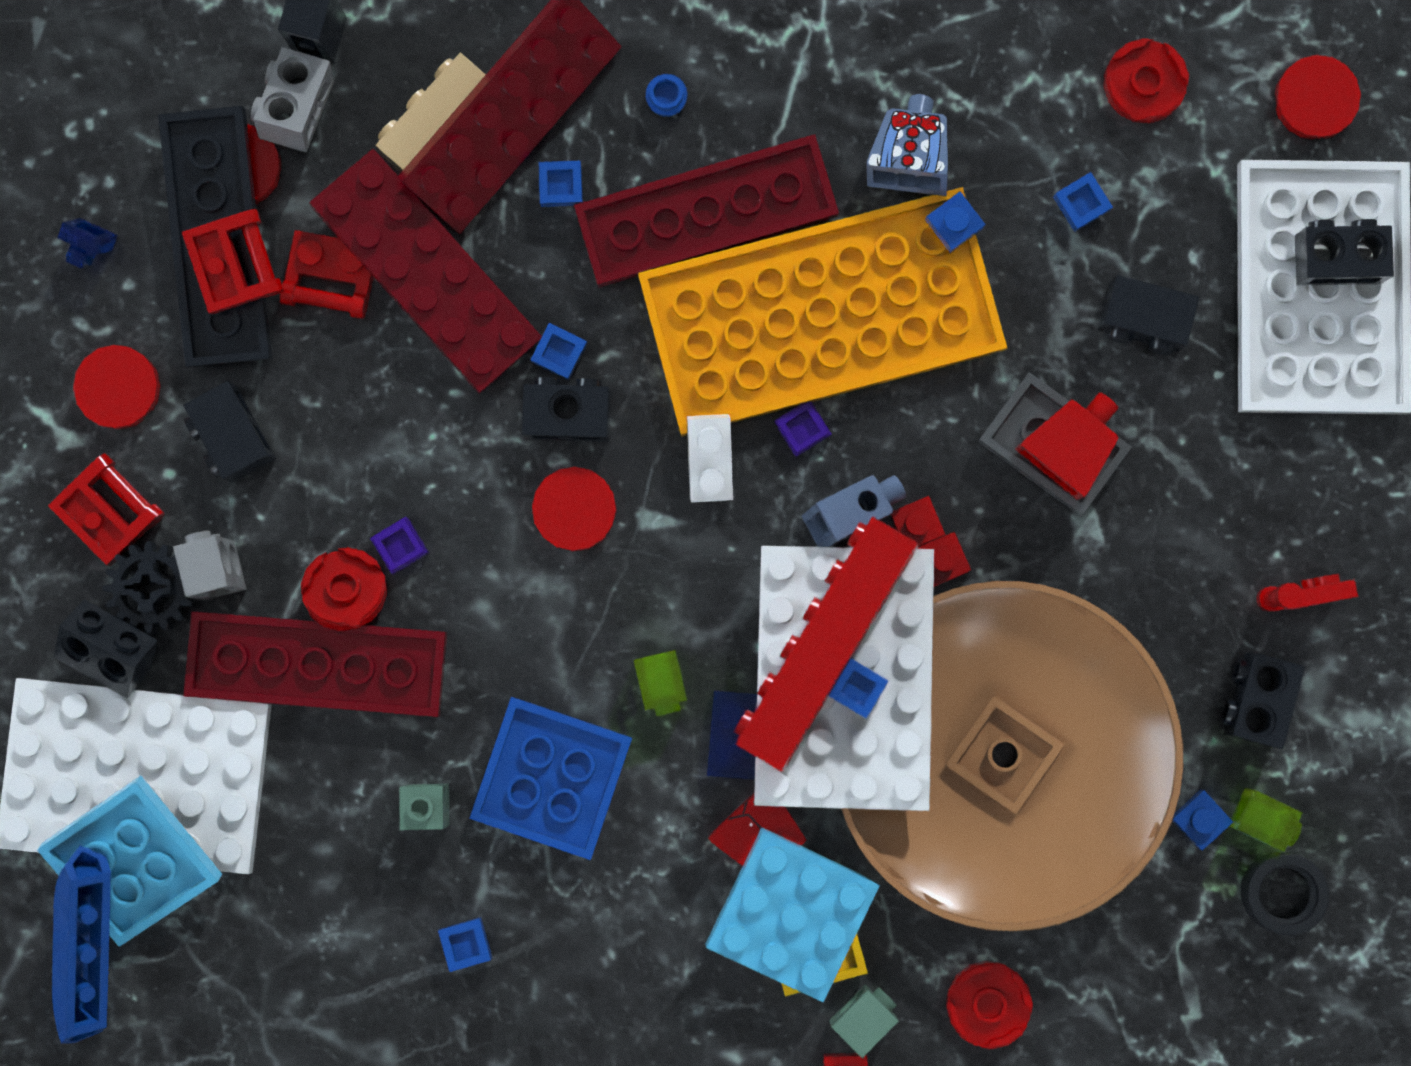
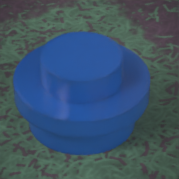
(666, 95)

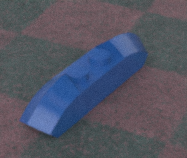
(81, 946)

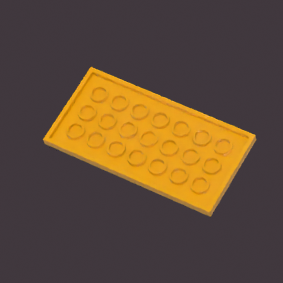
(819, 313)

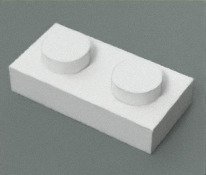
(709, 458)

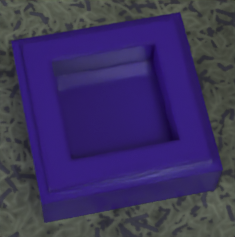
(802, 428)
(399, 545)

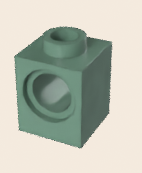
(424, 806)
(865, 1019)

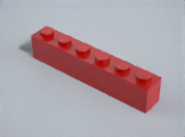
(826, 644)

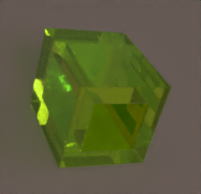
(661, 682)
(1266, 820)

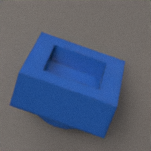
(560, 183)
(1082, 202)
(955, 222)
(559, 351)
(858, 688)
(1201, 820)
(465, 944)

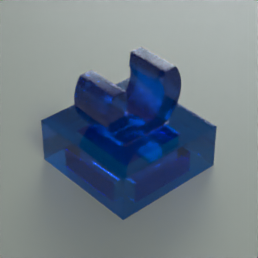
(85, 240)

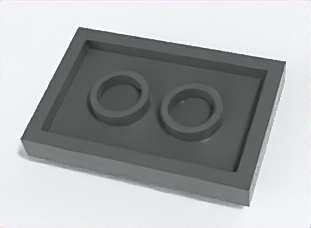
(1020, 416)

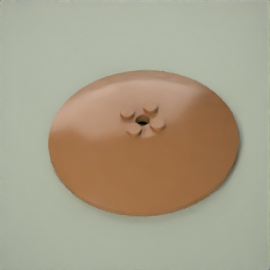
(1089, 774)

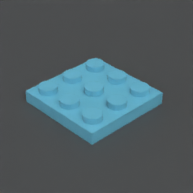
(149, 857)
(792, 914)

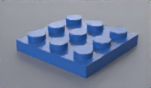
(551, 778)

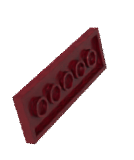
(509, 112)
(707, 210)
(425, 271)
(315, 664)

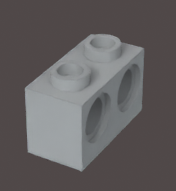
(301, 100)
(209, 566)

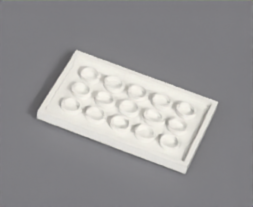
(1321, 343)
(87, 742)
(843, 755)

